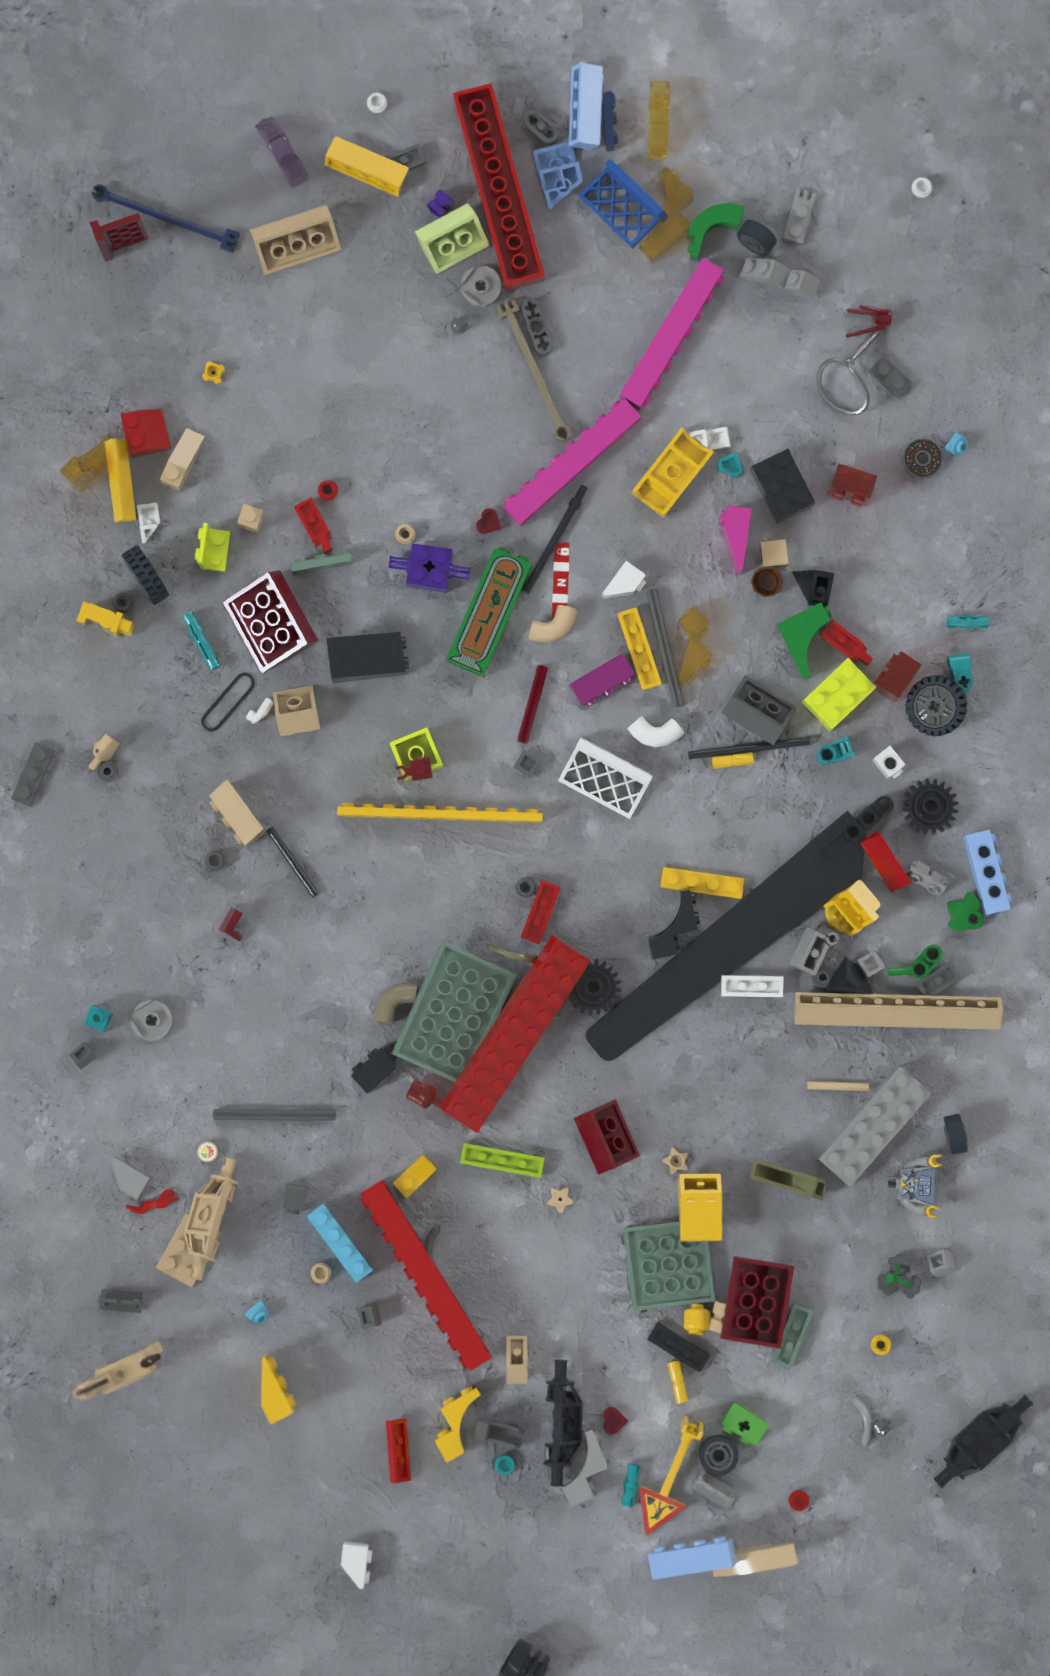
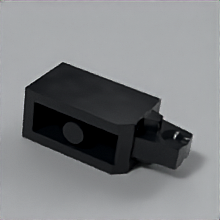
(376, 1068)

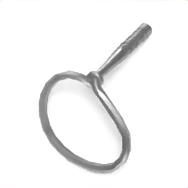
(849, 362)

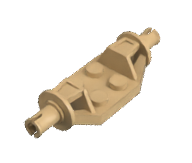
(206, 1217)

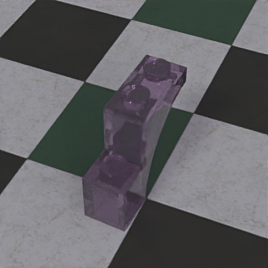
(282, 151)

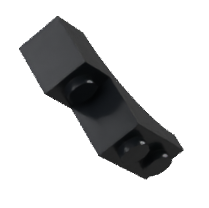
(686, 920)

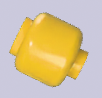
(696, 1319)

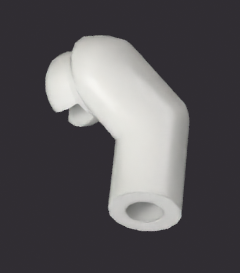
(264, 709)

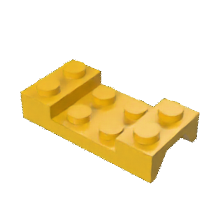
(672, 473)

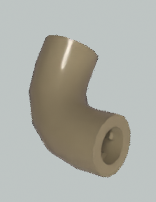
(392, 998)

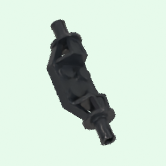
(566, 1424)
(982, 1440)

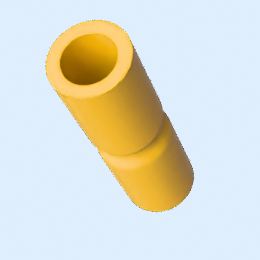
(732, 760)
(677, 1379)

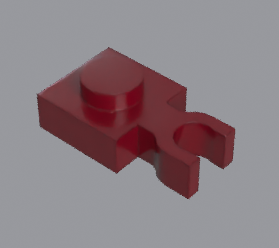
(419, 770)

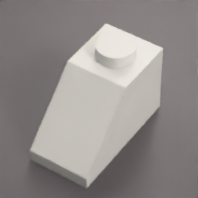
(625, 582)

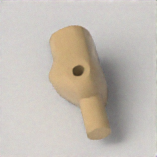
(103, 750)

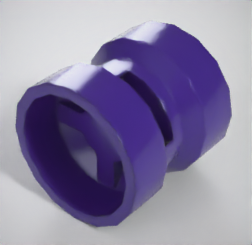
(440, 203)

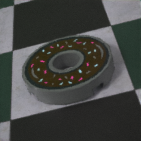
(926, 447)

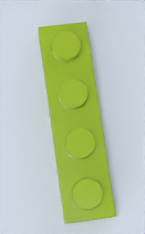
(502, 1160)

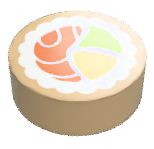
(207, 1151)

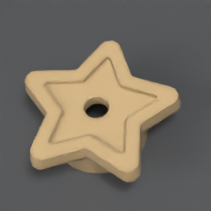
(681, 1157)
(560, 1205)

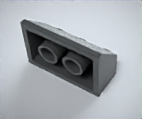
(759, 710)

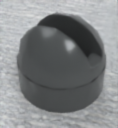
(458, 326)

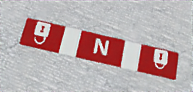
(560, 576)

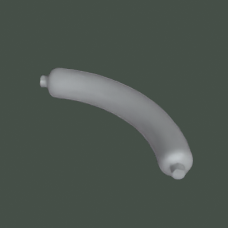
(866, 1419)

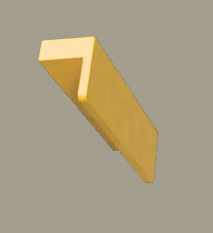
(365, 166)
(120, 480)

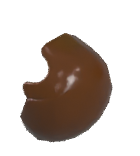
(767, 581)

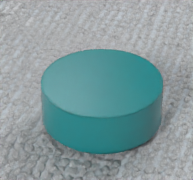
(504, 1464)

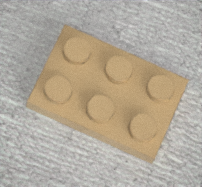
(175, 1258)

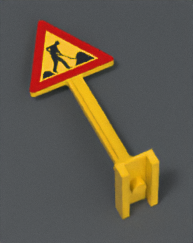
(658, 1507)

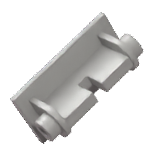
(919, 874)
(714, 1489)

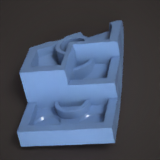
(557, 172)

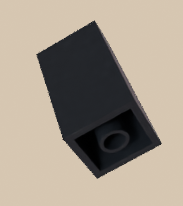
(366, 656)

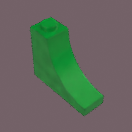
(799, 632)

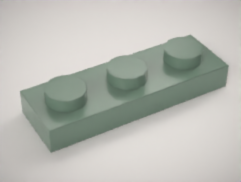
(321, 562)
(793, 1335)

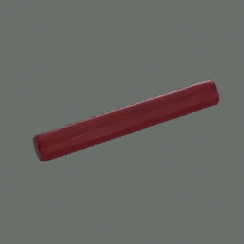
(532, 704)

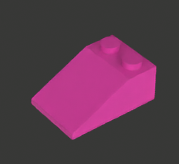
(735, 533)

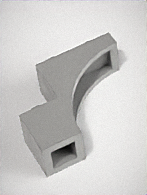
(776, 274)
(580, 1488)

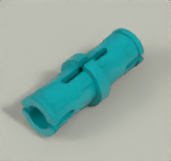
(967, 621)
(630, 1485)

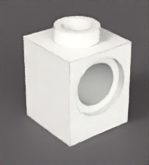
(880, 759)

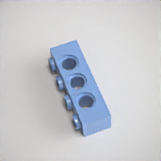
(989, 904)

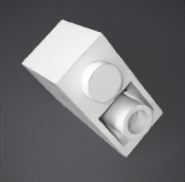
(354, 1561)

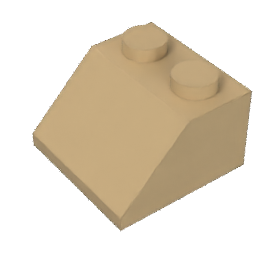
(296, 710)

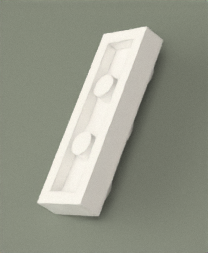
(752, 985)

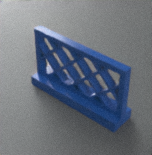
(638, 195)

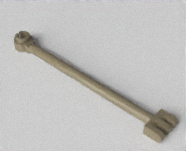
(510, 314)

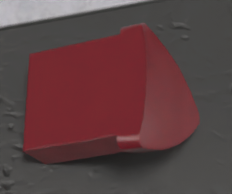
(230, 922)

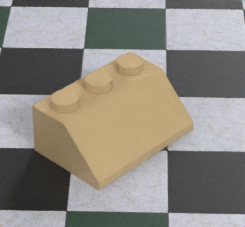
(236, 814)

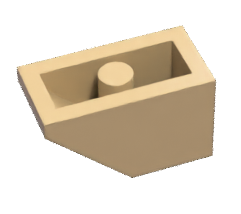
(516, 1359)

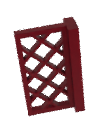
(118, 234)

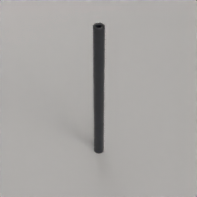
(748, 748)

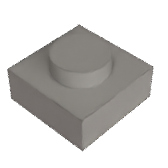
(870, 964)

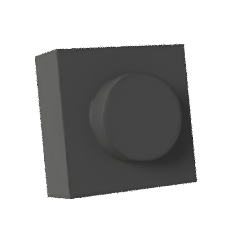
(527, 763)
(82, 1055)
(369, 1316)

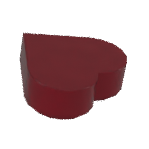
(488, 522)
(614, 1420)

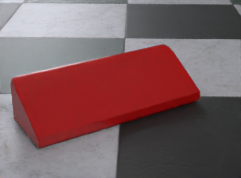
(885, 861)

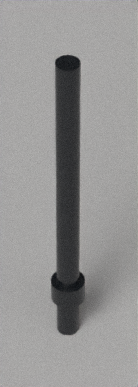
(574, 504)

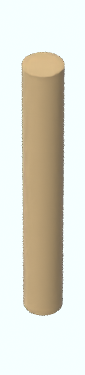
(844, 1086)

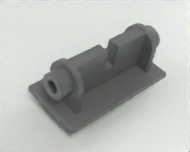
(120, 1300)

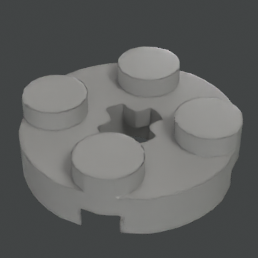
(478, 275)
(140, 1018)

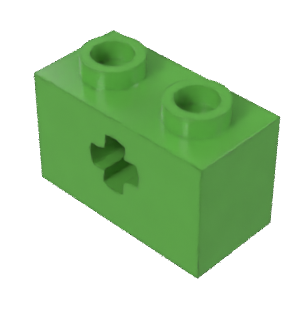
(756, 1425)

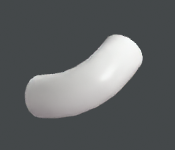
(655, 736)

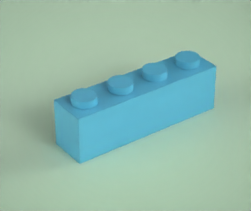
(340, 1243)

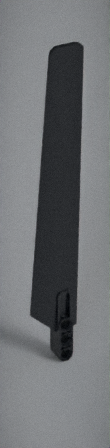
(764, 915)

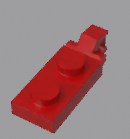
(314, 524)
(845, 643)

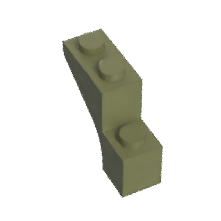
(788, 1179)

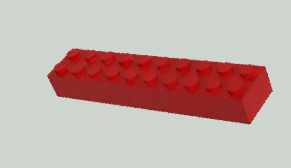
(498, 187)
(514, 1033)
(426, 1275)

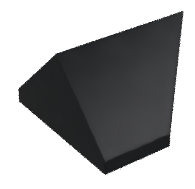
(815, 585)
(848, 980)

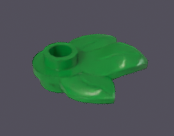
(963, 911)

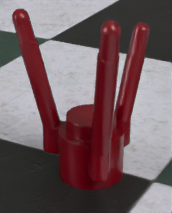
(881, 317)

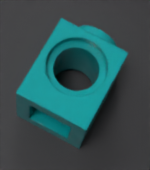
(98, 1018)

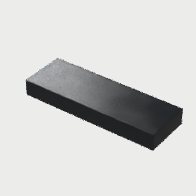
(678, 1347)

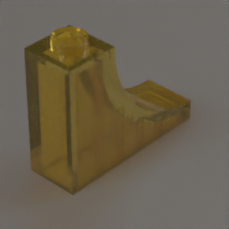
(84, 469)

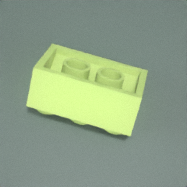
(452, 238)

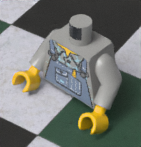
(917, 1185)

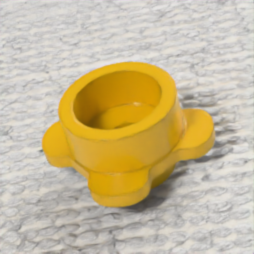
(219, 369)

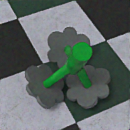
(889, 1282)

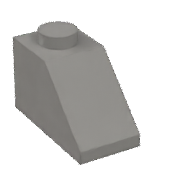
(130, 1179)

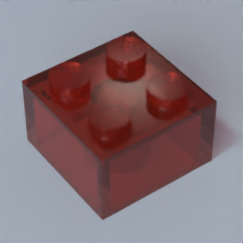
(852, 485)
(897, 677)

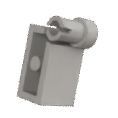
(813, 948)

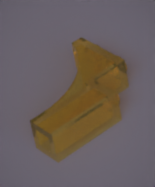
(675, 226)

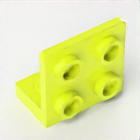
(213, 548)

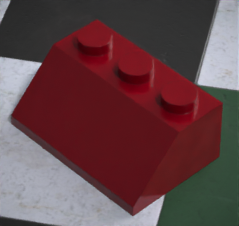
(606, 1137)

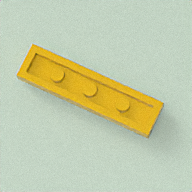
(639, 649)
(702, 882)

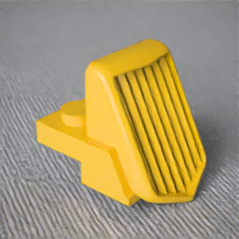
(852, 909)

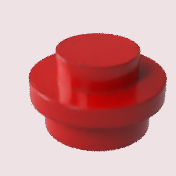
(798, 1500)

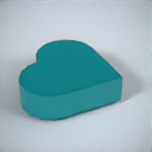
(730, 464)

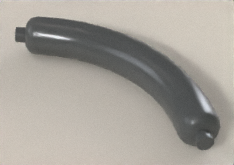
(430, 1239)

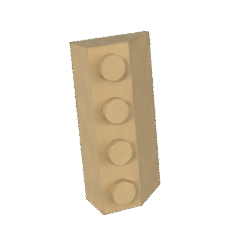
(295, 239)

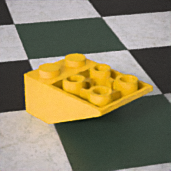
(700, 1207)
(274, 1397)

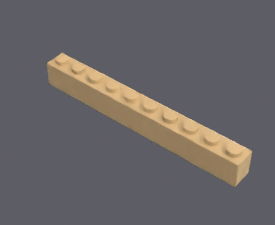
(898, 1010)

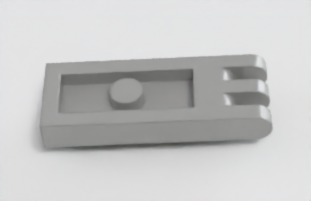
(799, 217)

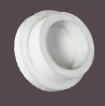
(377, 103)
(921, 187)

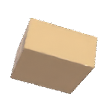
(774, 553)

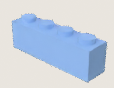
(585, 106)
(692, 1558)

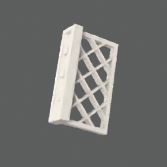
(613, 761)

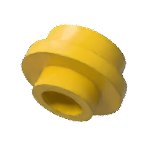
(887, 1344)

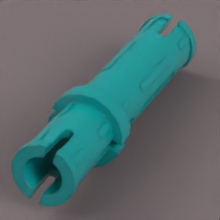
(201, 640)

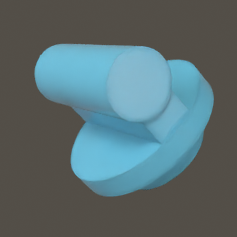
(957, 444)
(258, 1313)

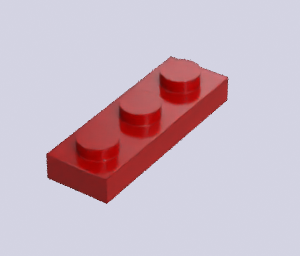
(540, 912)
(398, 1450)

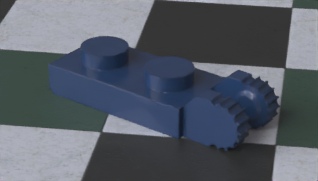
(609, 120)

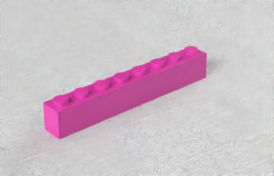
(671, 333)
(572, 462)

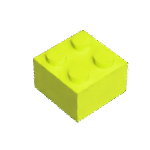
(413, 747)

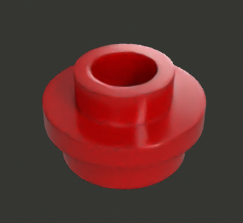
(327, 484)

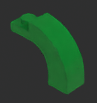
(715, 216)

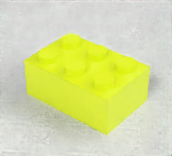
(838, 694)

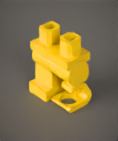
(107, 619)

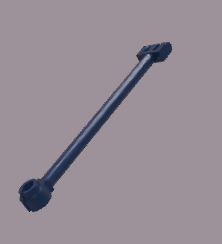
(223, 238)

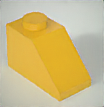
(414, 1176)

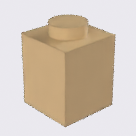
(250, 518)

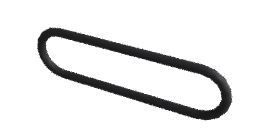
(234, 707)

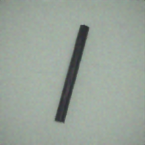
(292, 862)

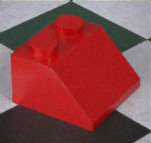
(145, 432)

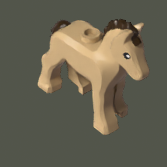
(120, 1373)

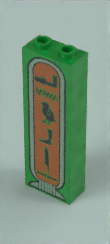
(489, 611)

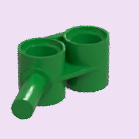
(923, 960)

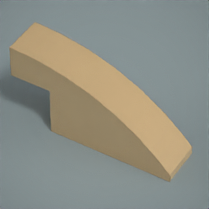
(760, 1558)

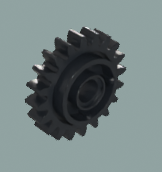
(924, 818)
(606, 991)

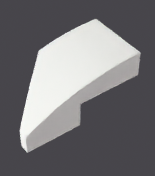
(713, 439)
(148, 518)

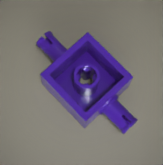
(439, 577)

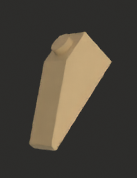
(182, 460)

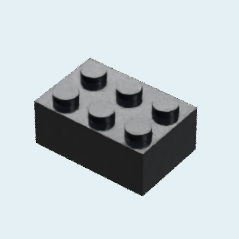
(782, 486)

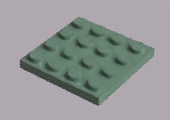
(666, 1269)

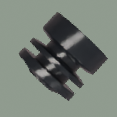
(522, 1664)

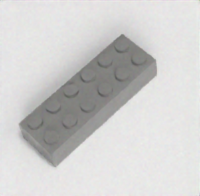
(874, 1126)

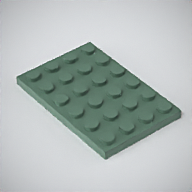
(453, 1011)

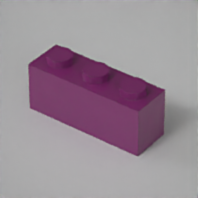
(602, 681)

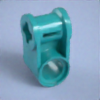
(960, 667)
(839, 751)

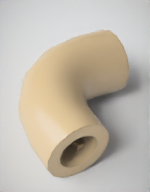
(554, 629)

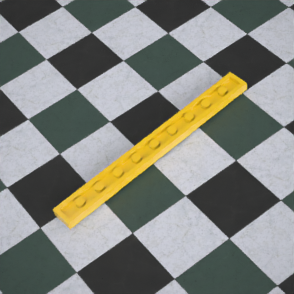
(448, 813)

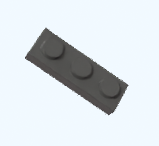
(32, 774)

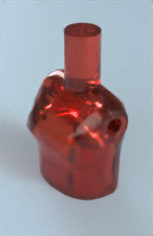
(423, 1095)

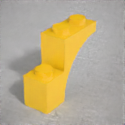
(453, 1410)

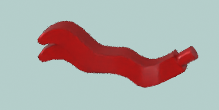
(162, 1202)

